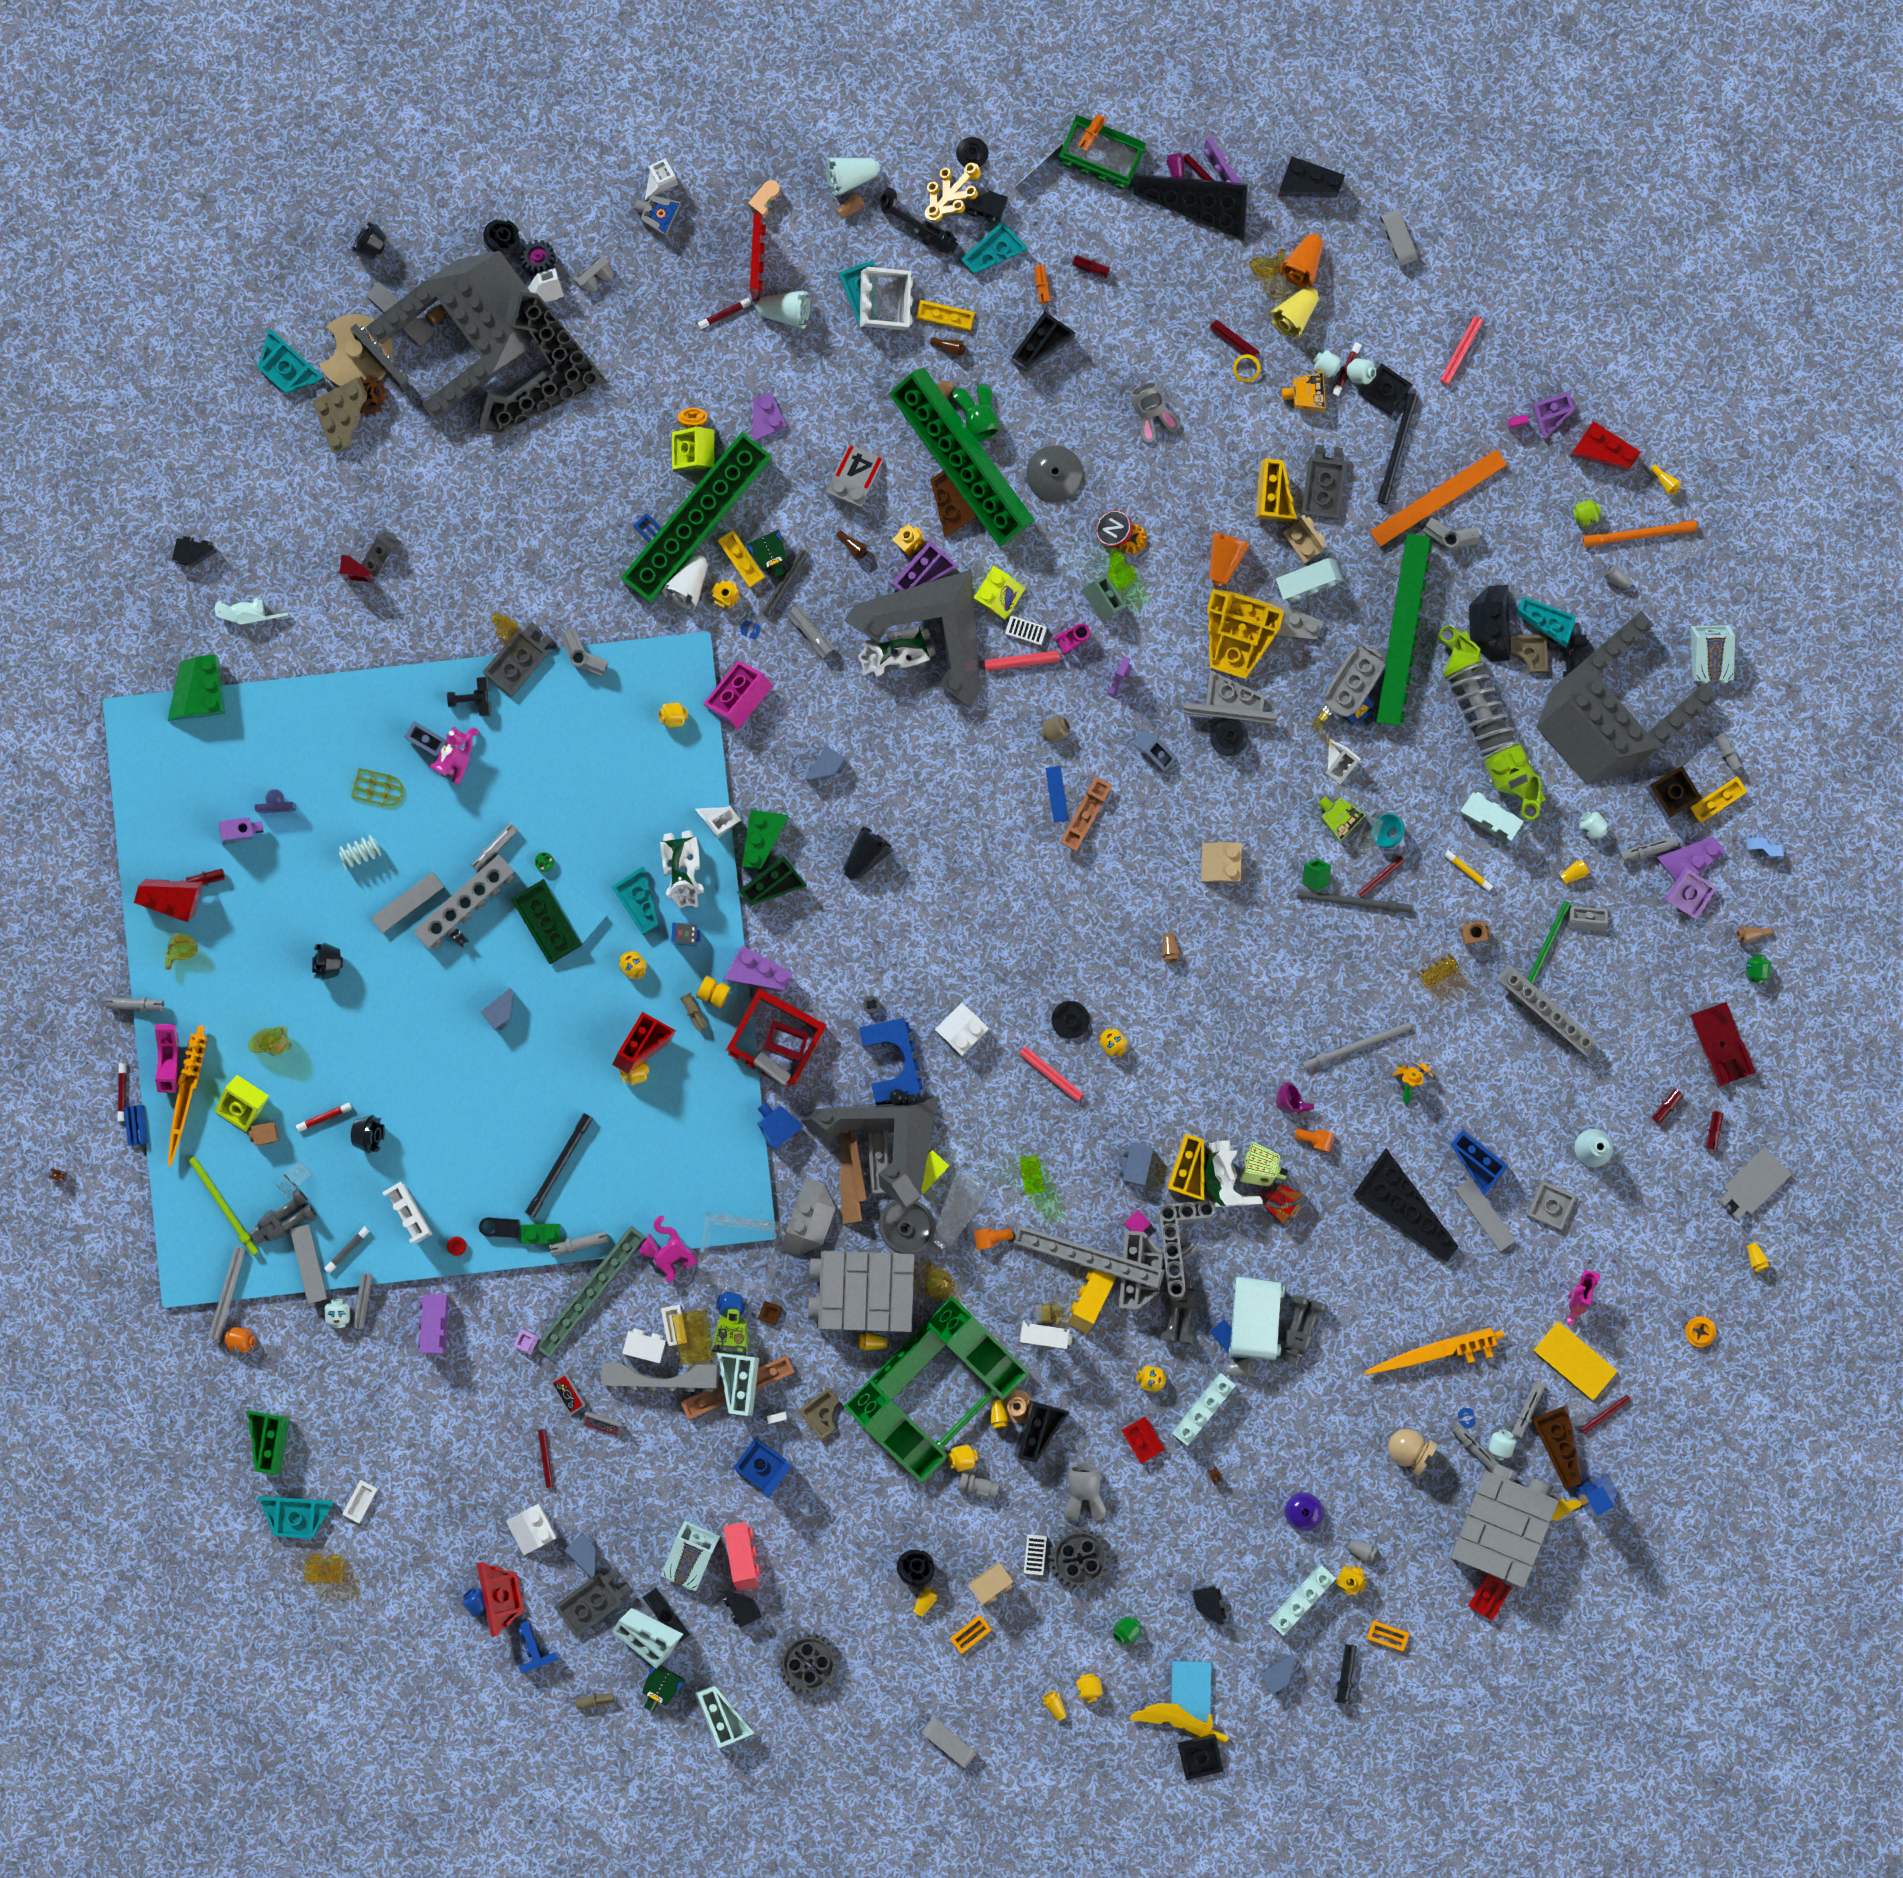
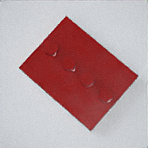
(758, 249)

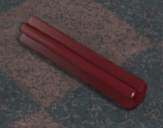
(1233, 339)

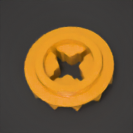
(692, 417)
(1141, 540)
(1708, 1327)

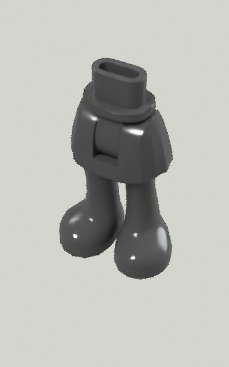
(271, 1226)
(1186, 1304)
(1298, 1342)

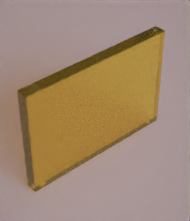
(692, 1337)

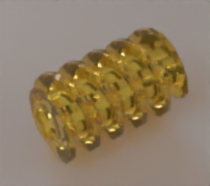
(1438, 972)

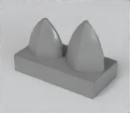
(598, 267)

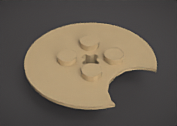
(350, 357)

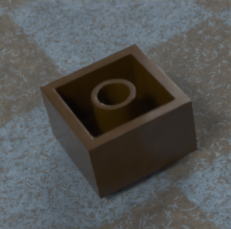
(1674, 792)

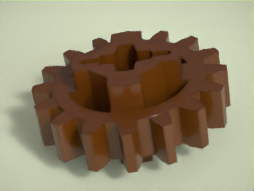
(372, 385)

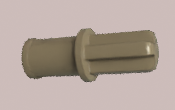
(693, 1011)
(595, 1701)

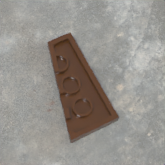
(1559, 1440)

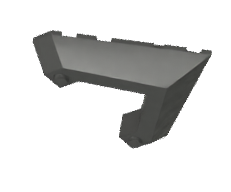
(565, 377)
(944, 598)
(911, 1140)

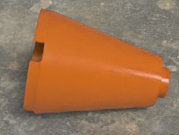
(1303, 262)
(1225, 557)

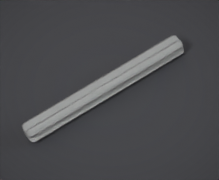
(1230, 713)
(227, 1293)

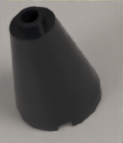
(865, 853)

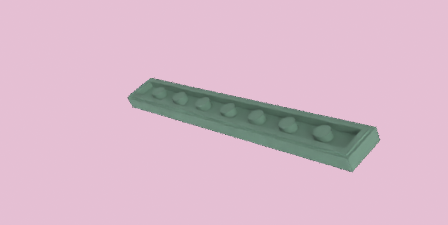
(590, 1292)

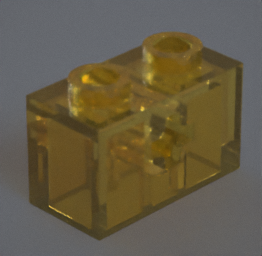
(313, 1570)

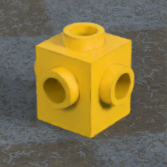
(909, 539)
(729, 600)
(1345, 1579)

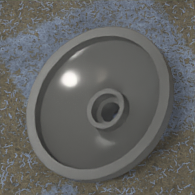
(1050, 486)
(917, 1222)

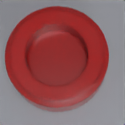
(456, 1246)

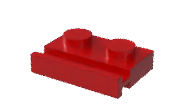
(1143, 1439)
(1489, 1596)

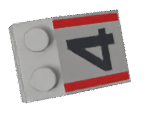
(854, 477)

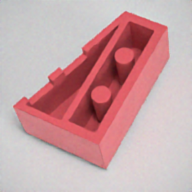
(742, 1556)

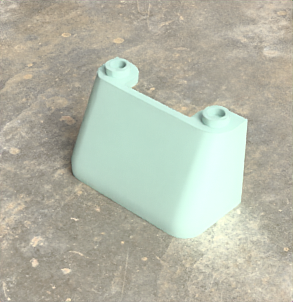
(1255, 1319)

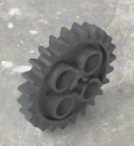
(1083, 1575)
(820, 1649)

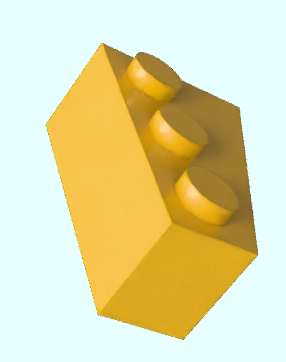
(1273, 493)
(1188, 1168)
(1091, 1300)

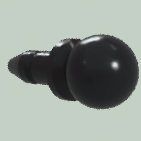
(898, 1096)

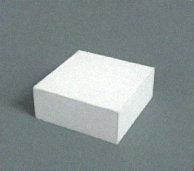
(777, 1417)

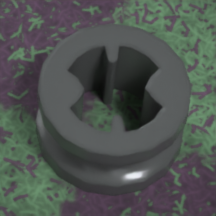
(872, 1010)

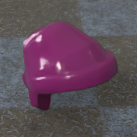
(1295, 1104)

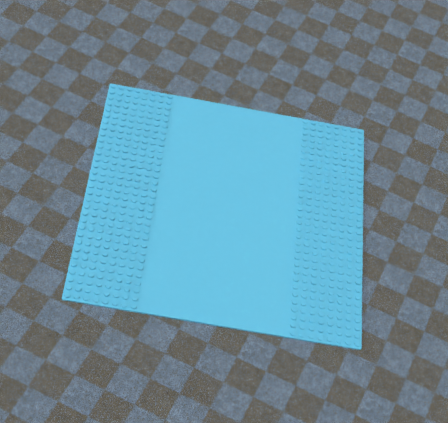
(401, 1028)

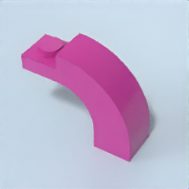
(168, 1058)

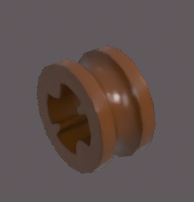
(58, 1175)
(1215, 1475)

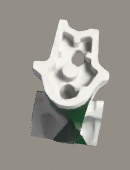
(878, 655)
(683, 886)
(1221, 1176)

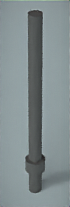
(1391, 906)

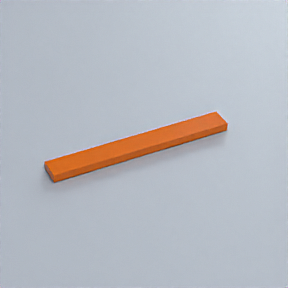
(1438, 498)

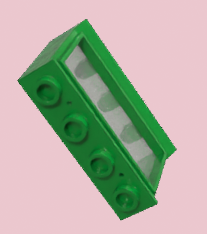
(1109, 157)

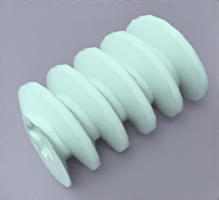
(359, 851)

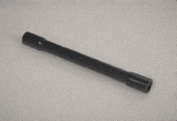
(1408, 410)
(580, 1129)

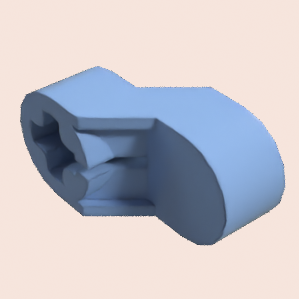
(1768, 850)

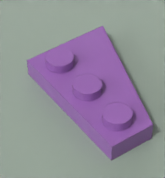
(1219, 159)
(1693, 857)

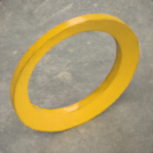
(1257, 372)

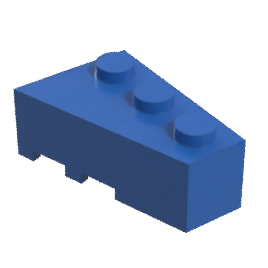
(1479, 1160)

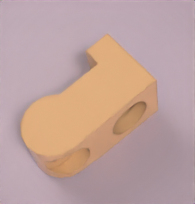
(764, 196)

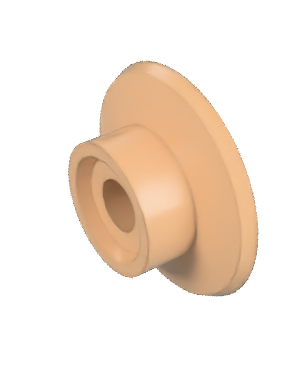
(1020, 1397)

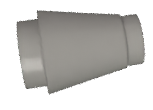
(1617, 577)
(1241, 1368)
(1363, 1550)

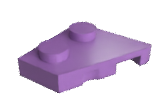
(1552, 412)
(766, 417)
(1123, 671)

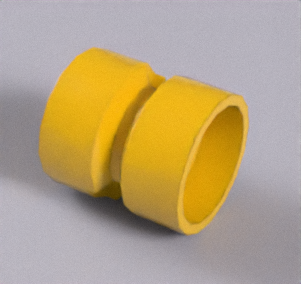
(713, 992)

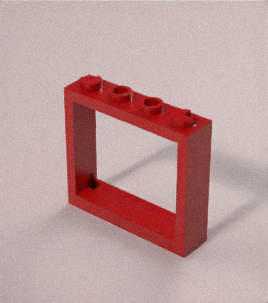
(788, 1009)

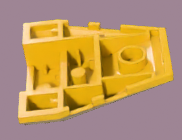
(1240, 631)

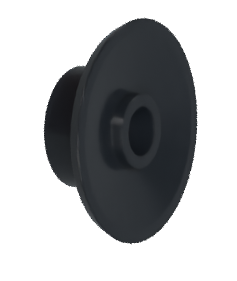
(963, 155)

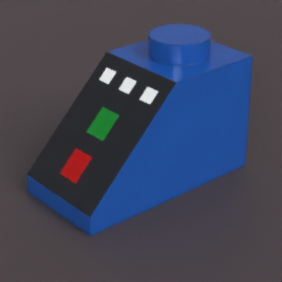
(685, 934)

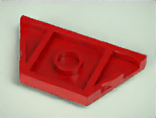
(500, 1596)

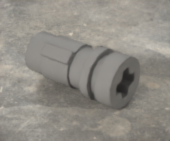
(981, 1487)

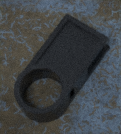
(504, 1227)

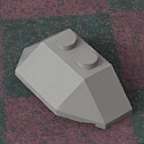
(809, 1219)
(1141, 1249)

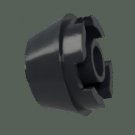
(501, 237)
(370, 242)
(1228, 737)
(326, 961)
(367, 1133)
(915, 1568)

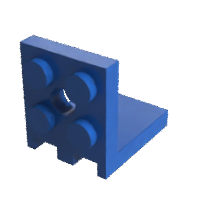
(774, 1470)

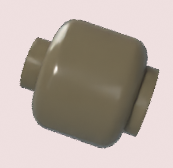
(1055, 729)

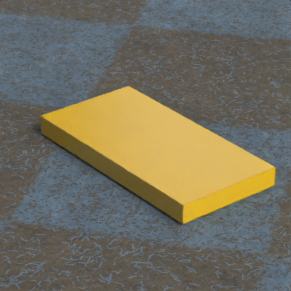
(1575, 1360)

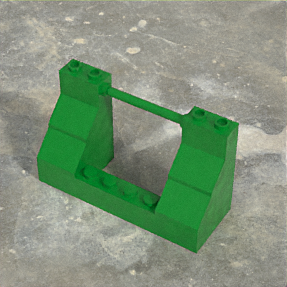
(891, 1426)

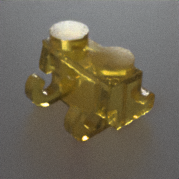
(505, 627)

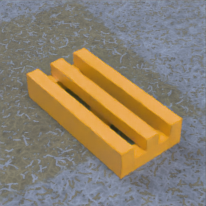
(983, 1623)
(1372, 1630)

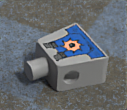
(658, 214)

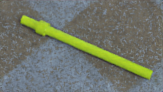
(244, 1237)

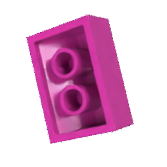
(738, 694)

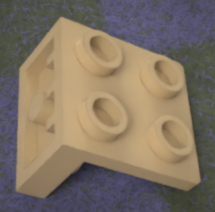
(1305, 539)

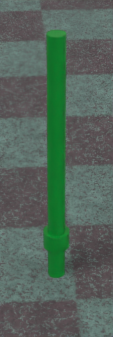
(1547, 944)

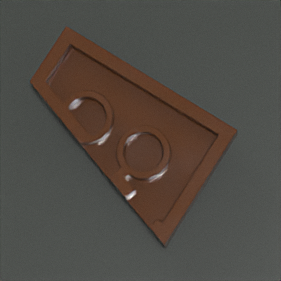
(952, 507)

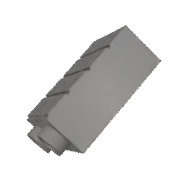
(863, 1291)
(1505, 1525)

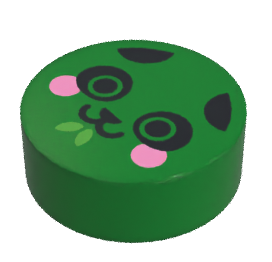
(544, 862)

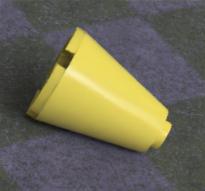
(1295, 312)

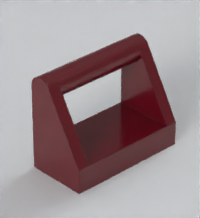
(353, 570)
(783, 1051)

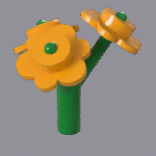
(1411, 1077)

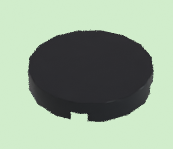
(1070, 1025)

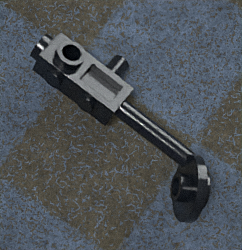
(942, 240)

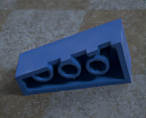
(1598, 1495)

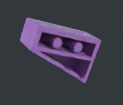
(923, 568)
(756, 971)
(433, 1323)

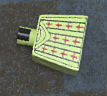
(1261, 1166)

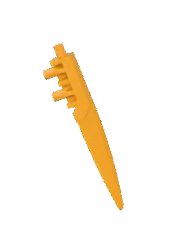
(188, 1081)
(1460, 1344)

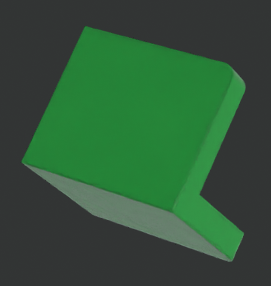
(1316, 874)

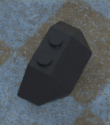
(1490, 623)

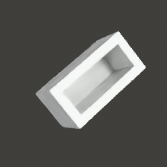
(644, 1346)

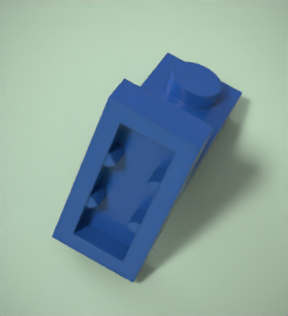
(533, 1650)

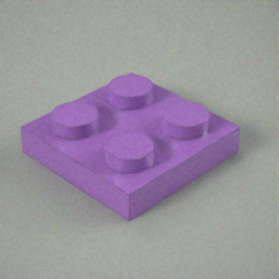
(1690, 893)

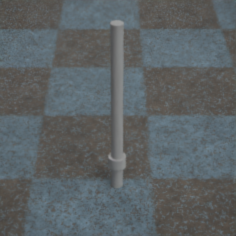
(1322, 1058)

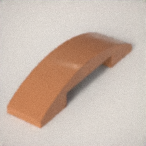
(1086, 814)

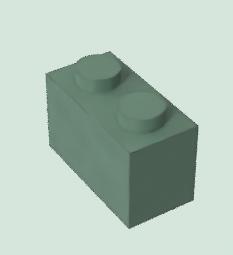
(1104, 598)

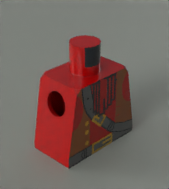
(1283, 1202)

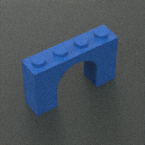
(894, 1033)

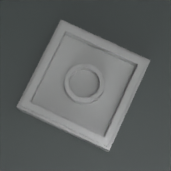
(1551, 1205)

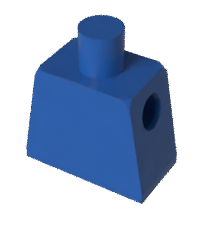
(777, 1125)

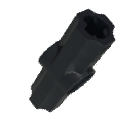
(658, 1605)

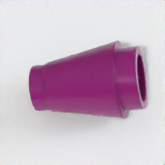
(1176, 165)

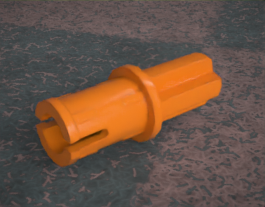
(1091, 132)
(1042, 284)

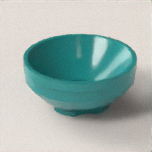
(1390, 822)

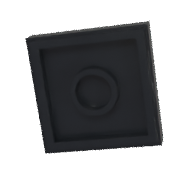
(1386, 389)
(1200, 1757)

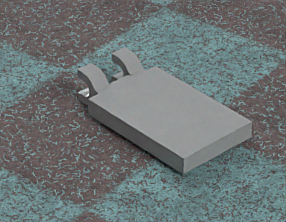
(1754, 1183)

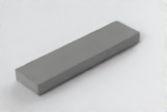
(385, 299)
(407, 902)
(877, 1158)
(1485, 1214)
(308, 1264)

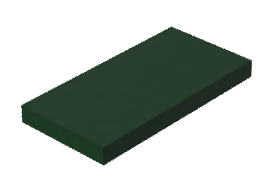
(546, 921)

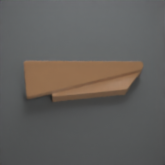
(851, 1179)

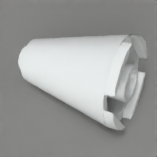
(687, 583)

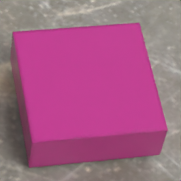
(1517, 421)
(1137, 1222)

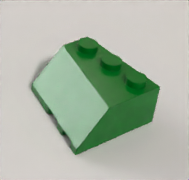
(198, 689)

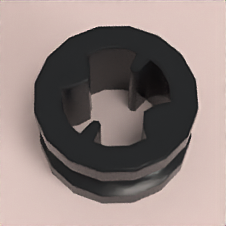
(460, 938)

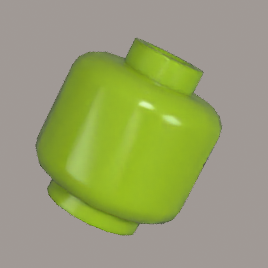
(1587, 513)

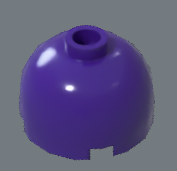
(1297, 1504)

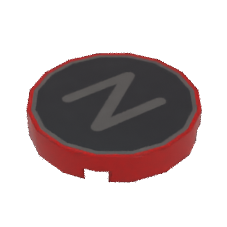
(1114, 528)

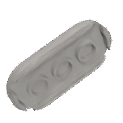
(1353, 681)

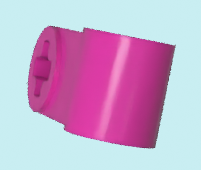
(1071, 638)

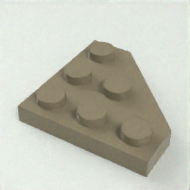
(340, 413)

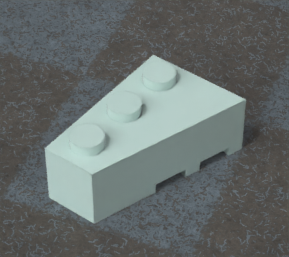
(1309, 579)
(1491, 817)
(739, 1381)
(647, 1636)
(721, 1718)

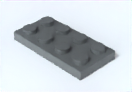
(385, 362)

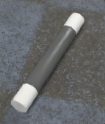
(347, 1249)

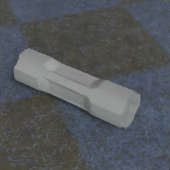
(819, 642)

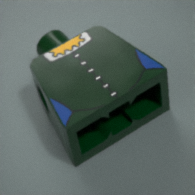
(769, 553)
(661, 1687)

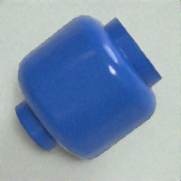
(730, 1301)
(474, 1602)

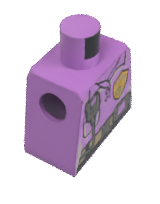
(230, 834)

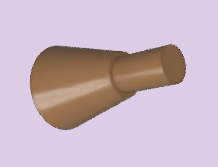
(1748, 934)

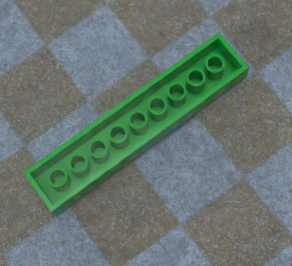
(961, 457)
(696, 517)

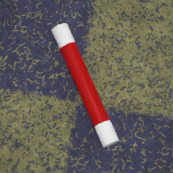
(323, 1117)

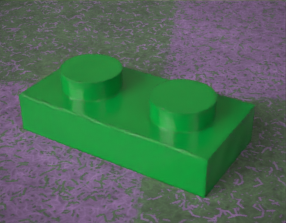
(540, 1233)

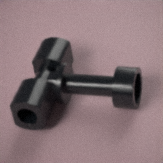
(1574, 642)
(480, 697)

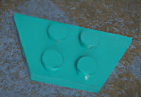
(285, 365)
(295, 1515)

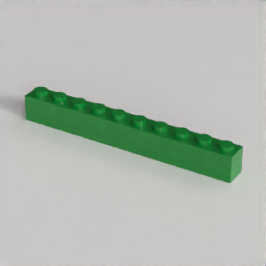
(1403, 629)

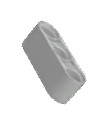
(1398, 235)
(948, 1742)

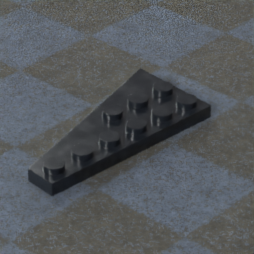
(1205, 201)
(1397, 1199)

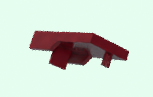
(1725, 1062)

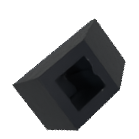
(988, 205)
(190, 552)
(1207, 1603)
(743, 1607)

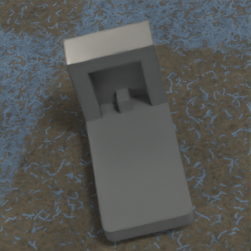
(379, 552)

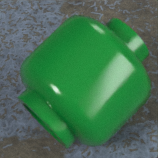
(1758, 968)
(1127, 1630)

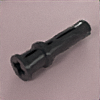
(1345, 1684)

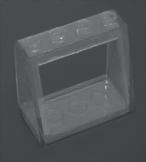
(960, 1206)
(745, 1223)

